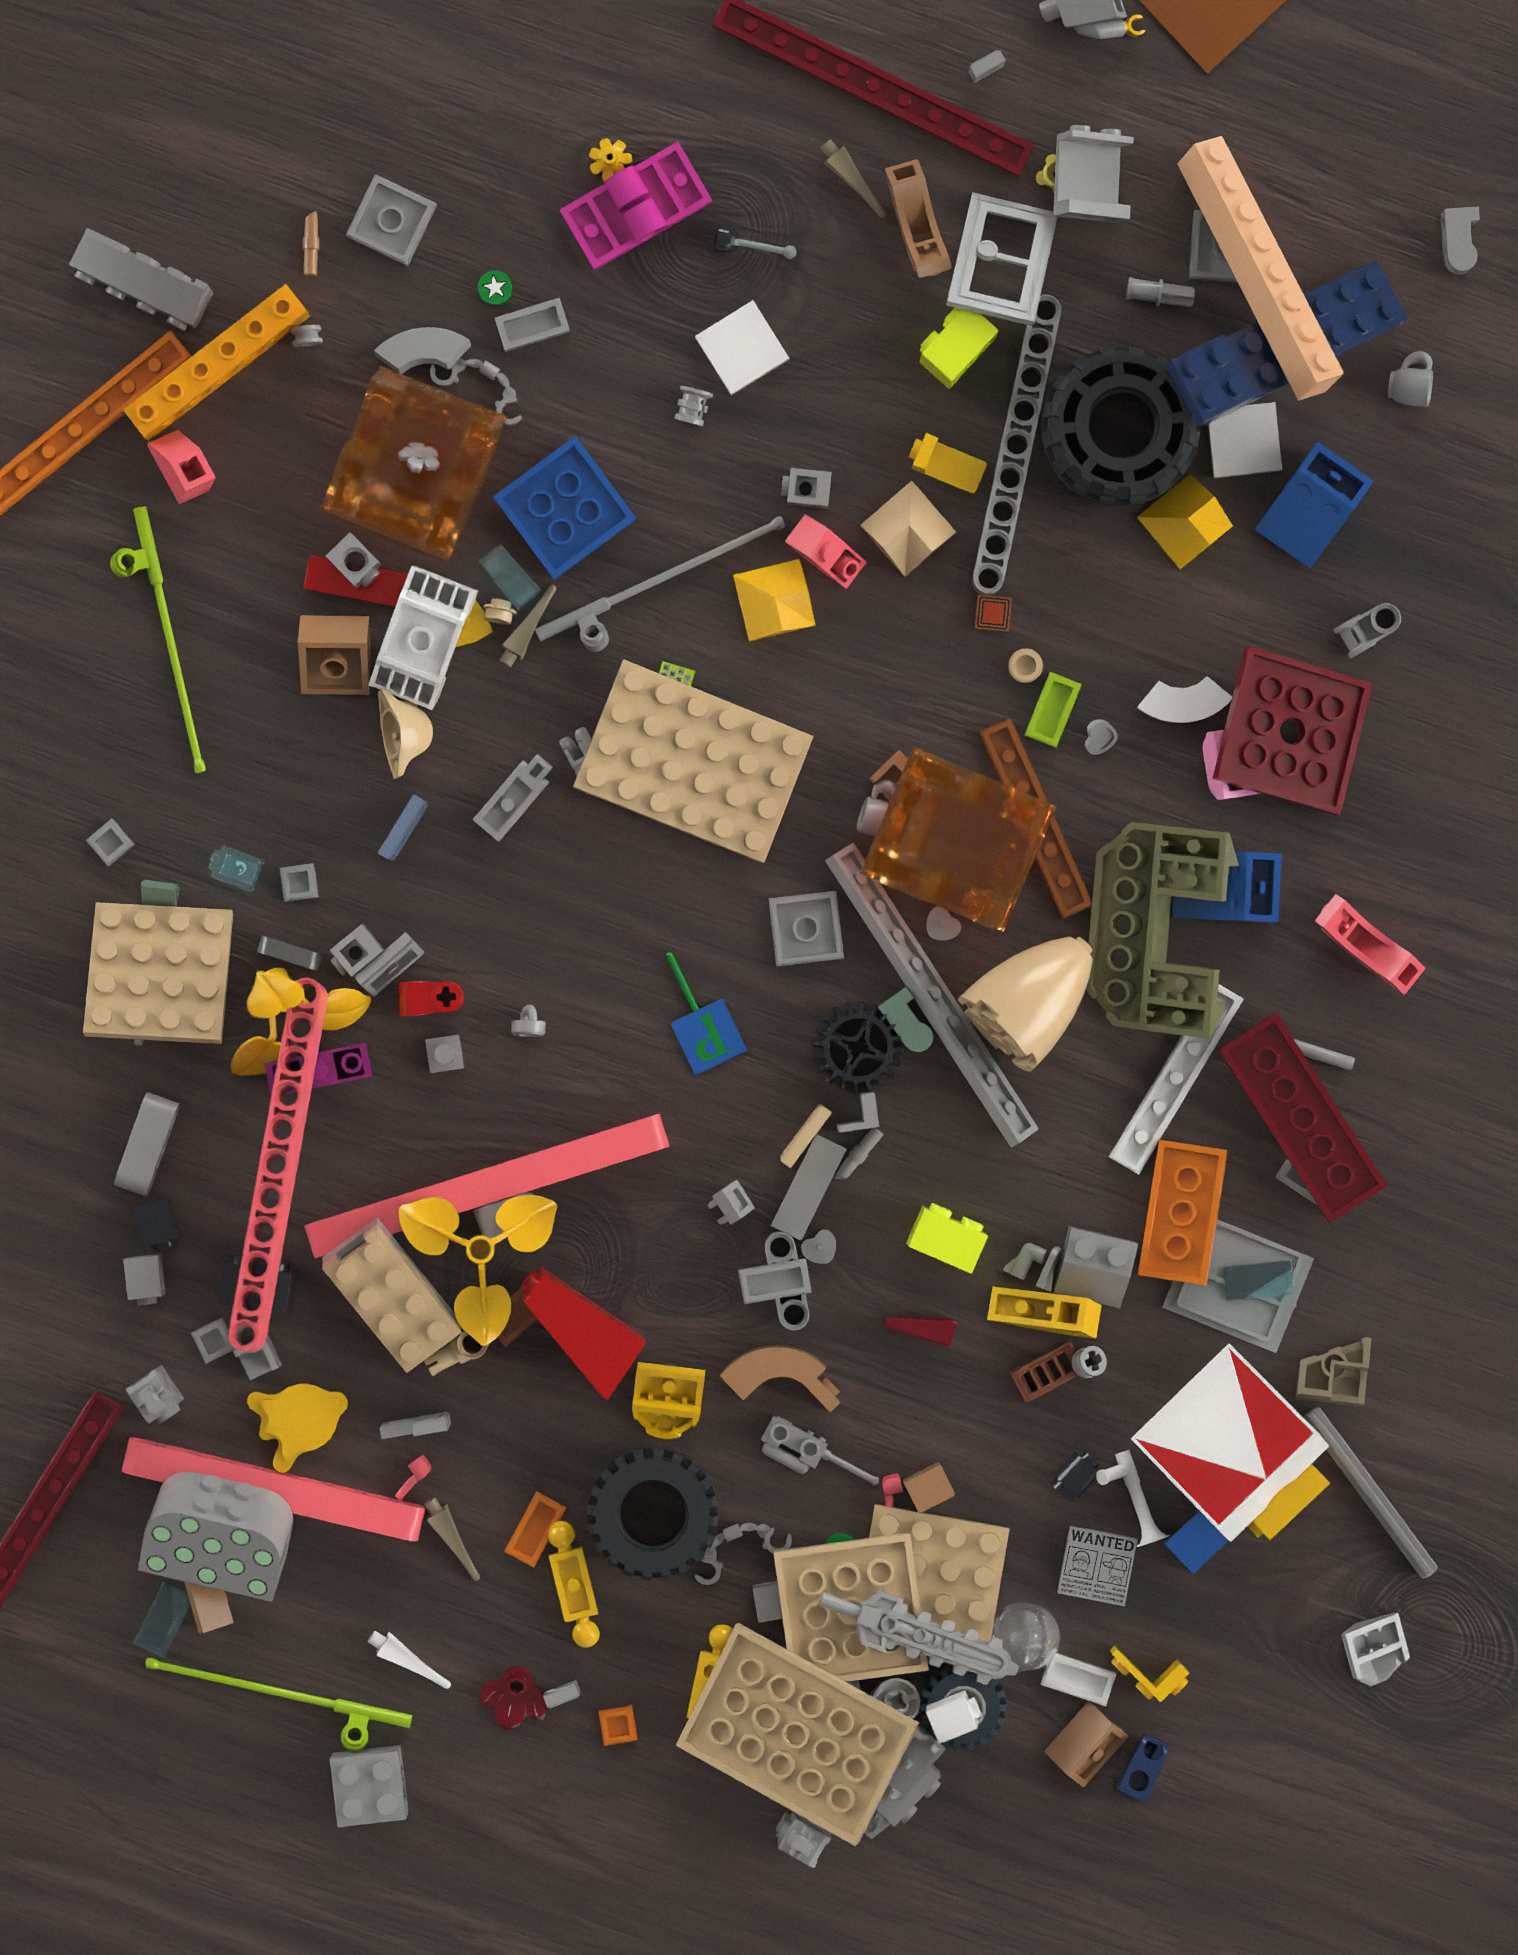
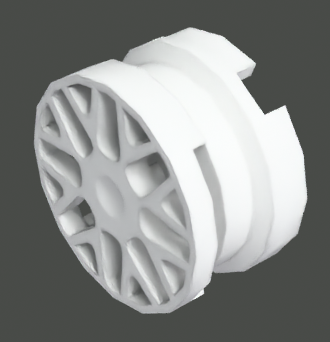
(899, 1695)

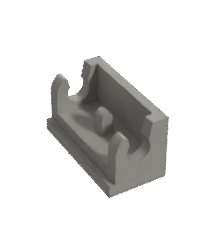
(916, 1760)

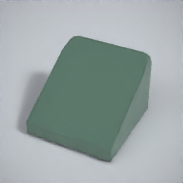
(159, 893)

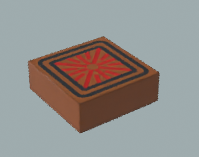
(993, 613)

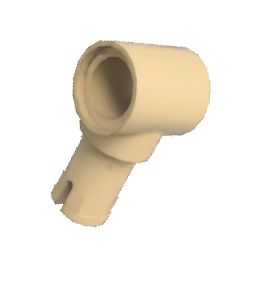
(452, 1354)

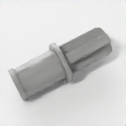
(1160, 292)

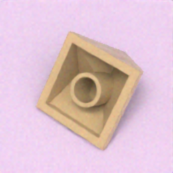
(908, 528)

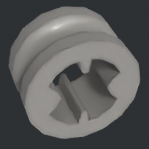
(306, 336)
(1082, 1354)

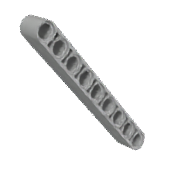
(1016, 462)

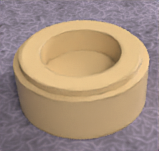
(1025, 665)

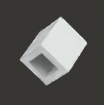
(953, 1716)

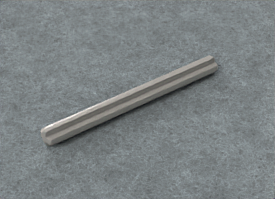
(1372, 1494)

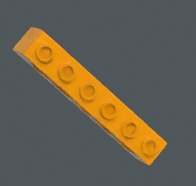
(216, 362)

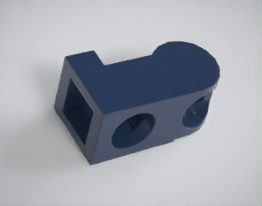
(1142, 1768)

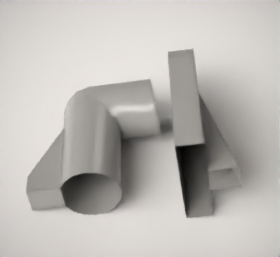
(1030, 1252)

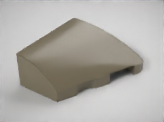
(1336, 1375)

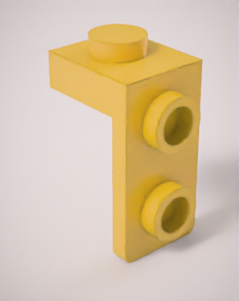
(947, 464)
(1171, 1681)

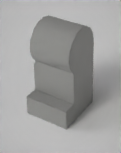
(1456, 238)

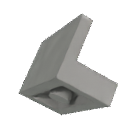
(869, 1115)

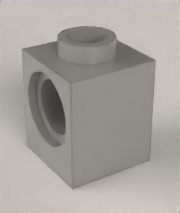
(343, 550)
(144, 1278)

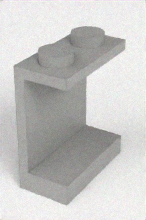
(1089, 175)

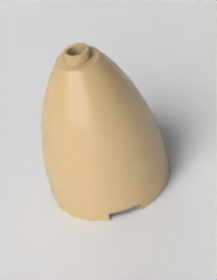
(1030, 998)

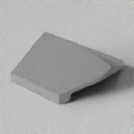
(1375, 1648)

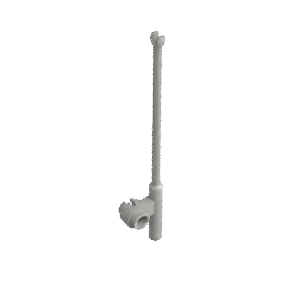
(586, 615)

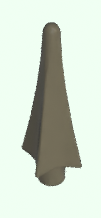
(843, 166)
(518, 641)
(444, 1525)

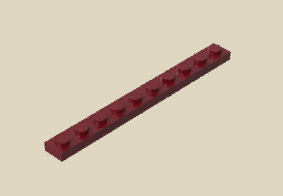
(873, 86)

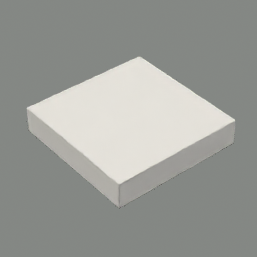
(742, 347)
(1245, 442)

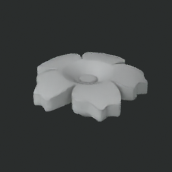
(419, 456)

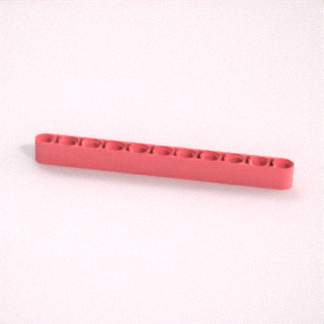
(502, 1179)
(284, 1181)

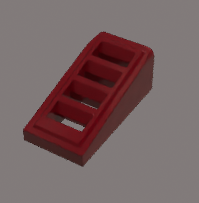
(927, 1328)

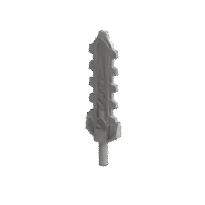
(884, 1622)

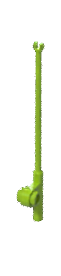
(148, 559)
(359, 1713)

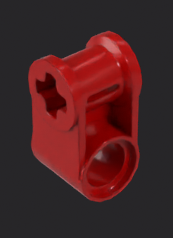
(422, 997)

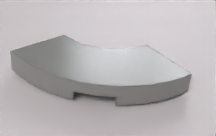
(422, 346)

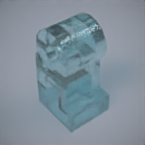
(510, 577)

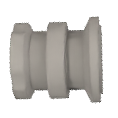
(692, 405)

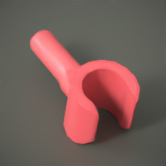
(420, 1468)
(891, 1485)

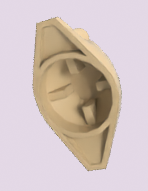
(404, 731)

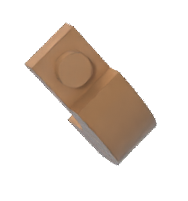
(917, 219)
(774, 1361)

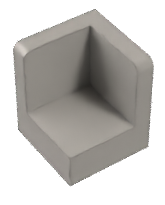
(261, 1361)

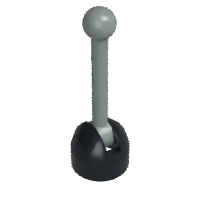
(728, 240)

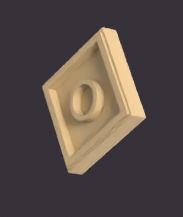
(805, 1135)

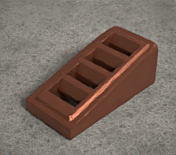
(1024, 1389)

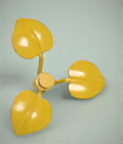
(277, 993)
(525, 1222)

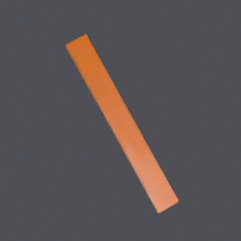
(88, 420)

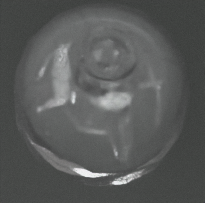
(1028, 1635)

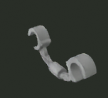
(487, 370)
(730, 1534)

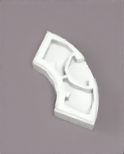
(1184, 704)

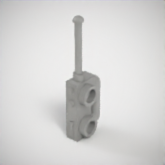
(811, 1448)

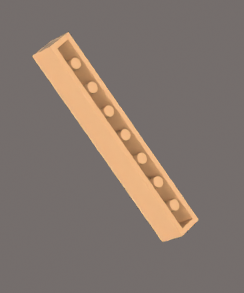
(1260, 268)

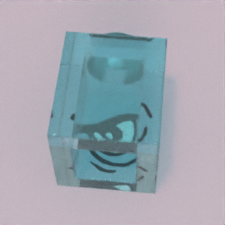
(235, 867)

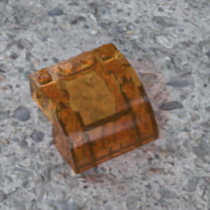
(383, 493)
(958, 839)

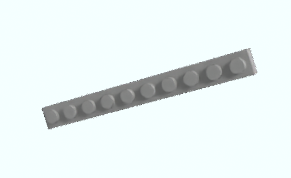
(932, 996)

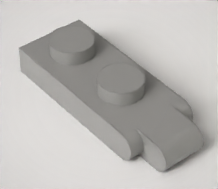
(513, 797)

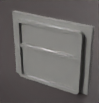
(1252, 1320)

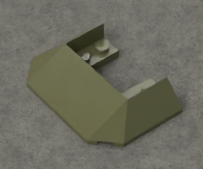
(1132, 922)

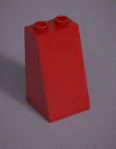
(587, 1333)

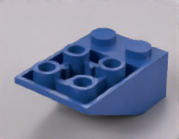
(1313, 505)
(1250, 896)

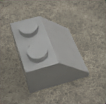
(1095, 1266)

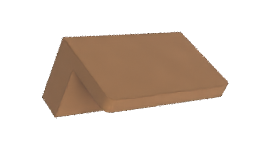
(1086, 1744)

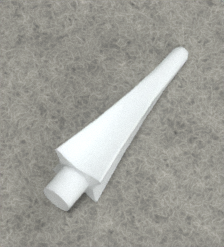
(394, 1651)

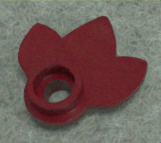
(514, 1703)

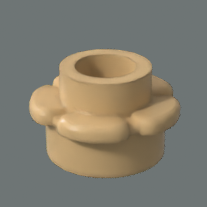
(499, 612)

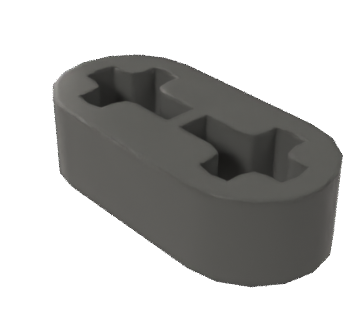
(289, 953)

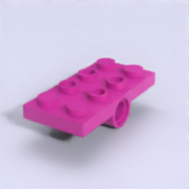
(635, 205)

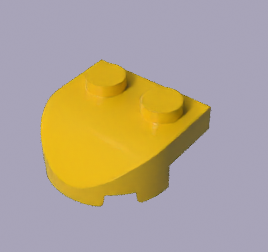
(667, 1398)

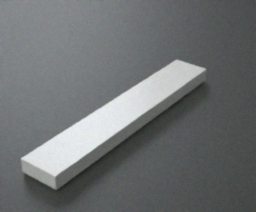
(1170, 1090)

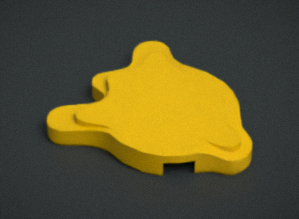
(299, 1418)

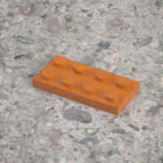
(1182, 1212)

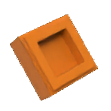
(618, 1725)

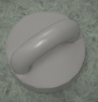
(528, 1024)

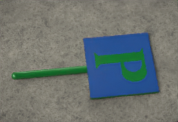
(706, 1033)

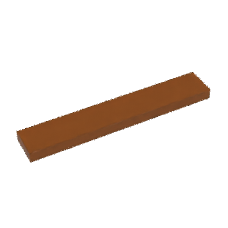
(1053, 854)

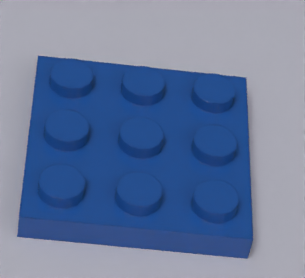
(564, 508)

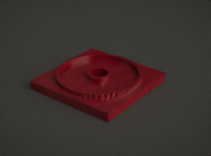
(1329, 721)

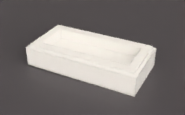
(1078, 1679)

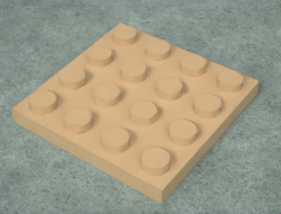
(158, 973)
(954, 1564)
(852, 1573)

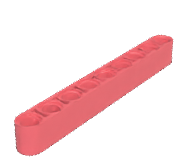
(304, 1495)

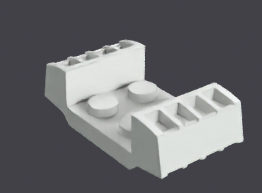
(422, 637)

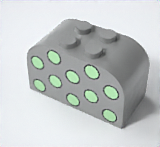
(218, 1535)

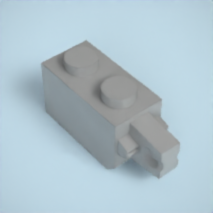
(155, 1396)
(892, 1811)
(801, 1838)

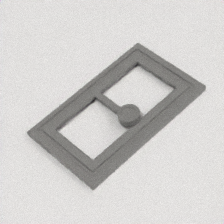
(970, 247)

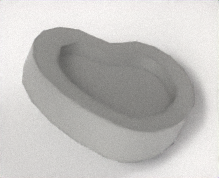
(1100, 737)
(942, 925)
(820, 1248)

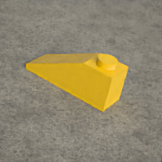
(1045, 1312)

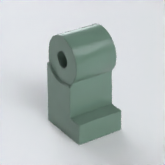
(914, 1034)

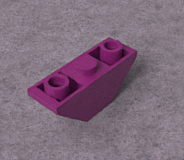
(331, 1066)

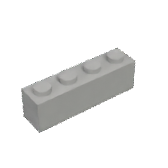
(140, 279)

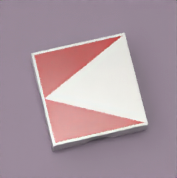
(1229, 1442)

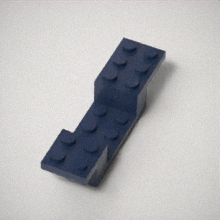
(1243, 365)

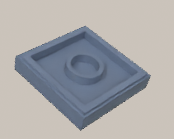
(403, 828)

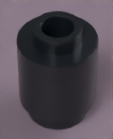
(1075, 1475)

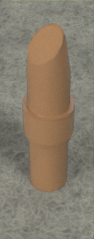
(311, 245)

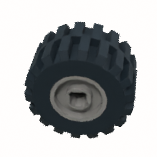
(989, 1697)

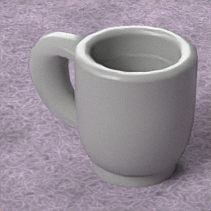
(1412, 385)
(874, 809)

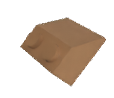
(334, 654)

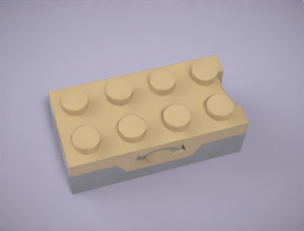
(391, 1294)

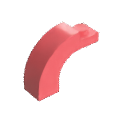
(1369, 945)

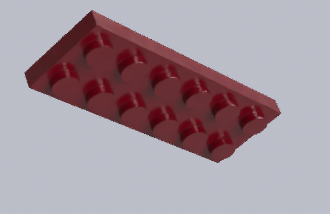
(1302, 1117)

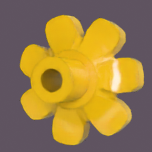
(606, 166)

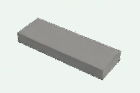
(808, 1187)

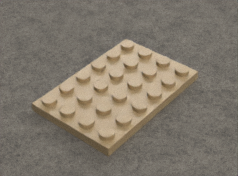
(693, 761)
(797, 1734)

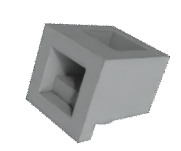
(820, 484)
(359, 937)

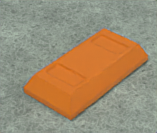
(532, 1532)

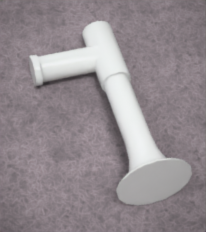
(1128, 1471)

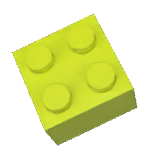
(957, 346)
(947, 1238)

